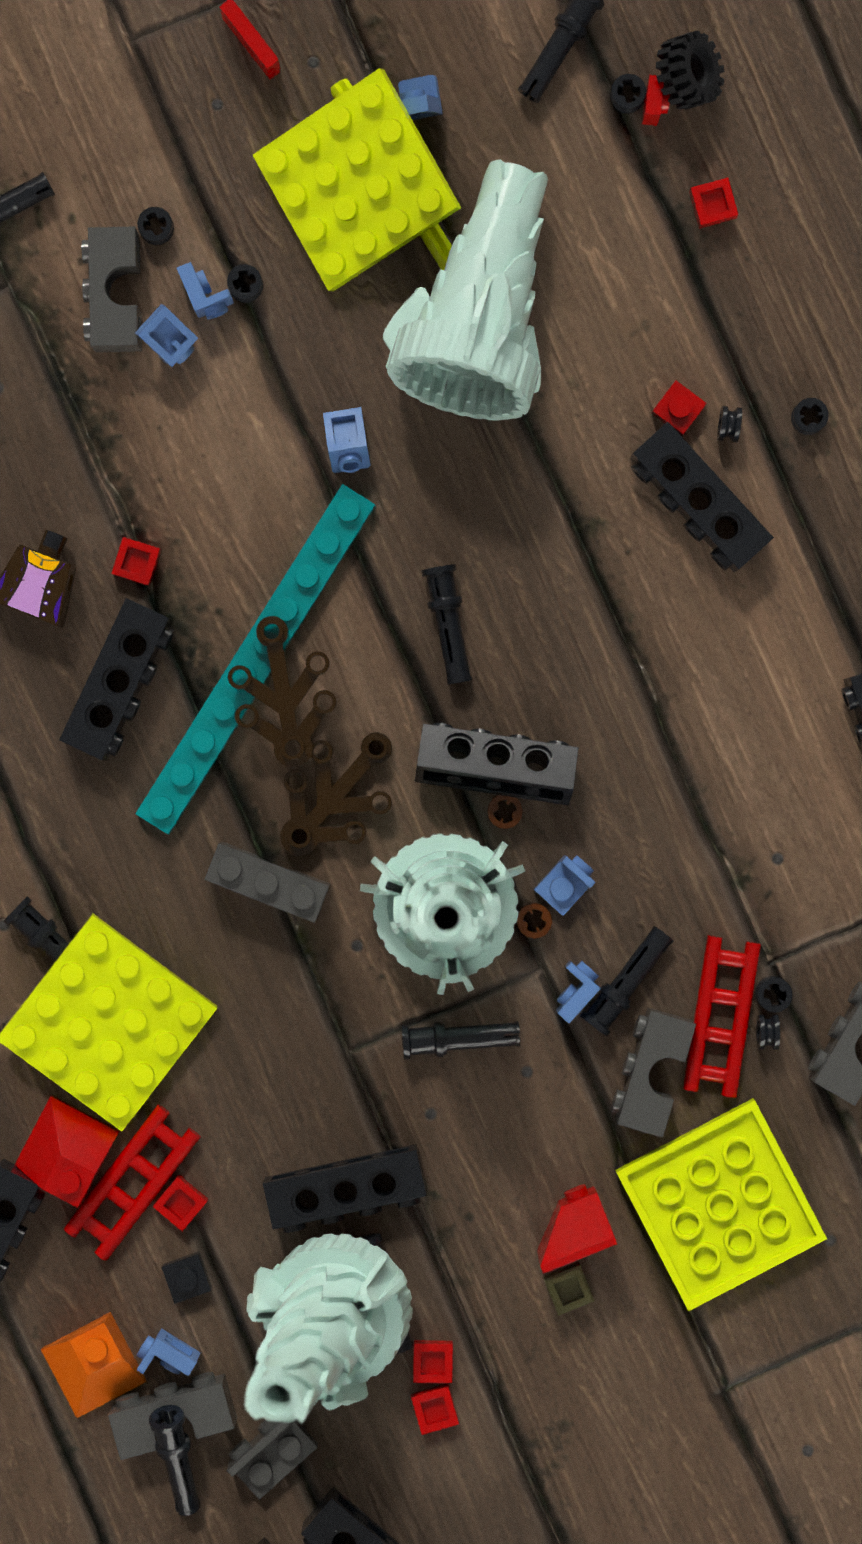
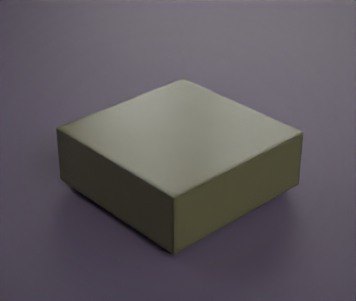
(568, 1288)

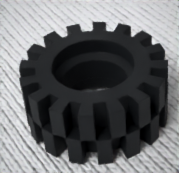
(690, 70)

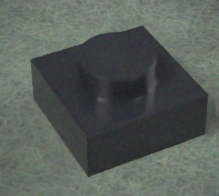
(186, 1277)

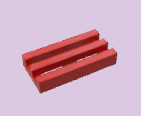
(250, 38)

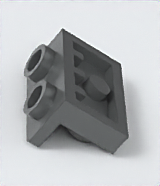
(270, 1455)

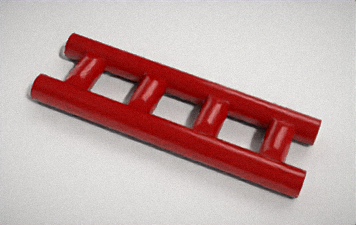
(739, 999)
(128, 1158)

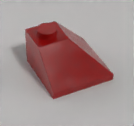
(66, 1151)
(575, 1229)

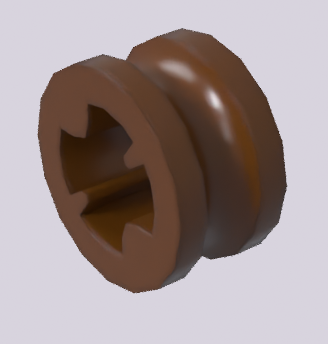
(493, 807)
(545, 916)

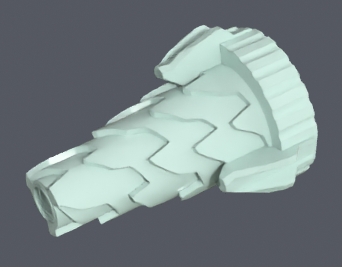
(470, 338)
(439, 874)
(330, 1323)

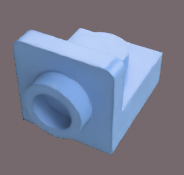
(421, 96)
(197, 288)
(167, 336)
(346, 440)
(565, 883)
(575, 998)
(173, 1352)

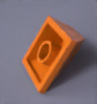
(93, 1365)

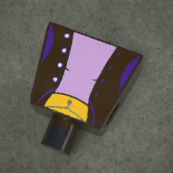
(39, 580)

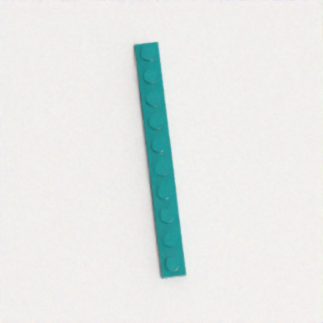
(292, 604)

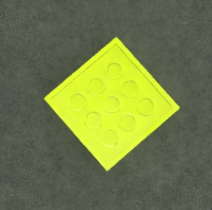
(356, 180)
(107, 1022)
(721, 1204)

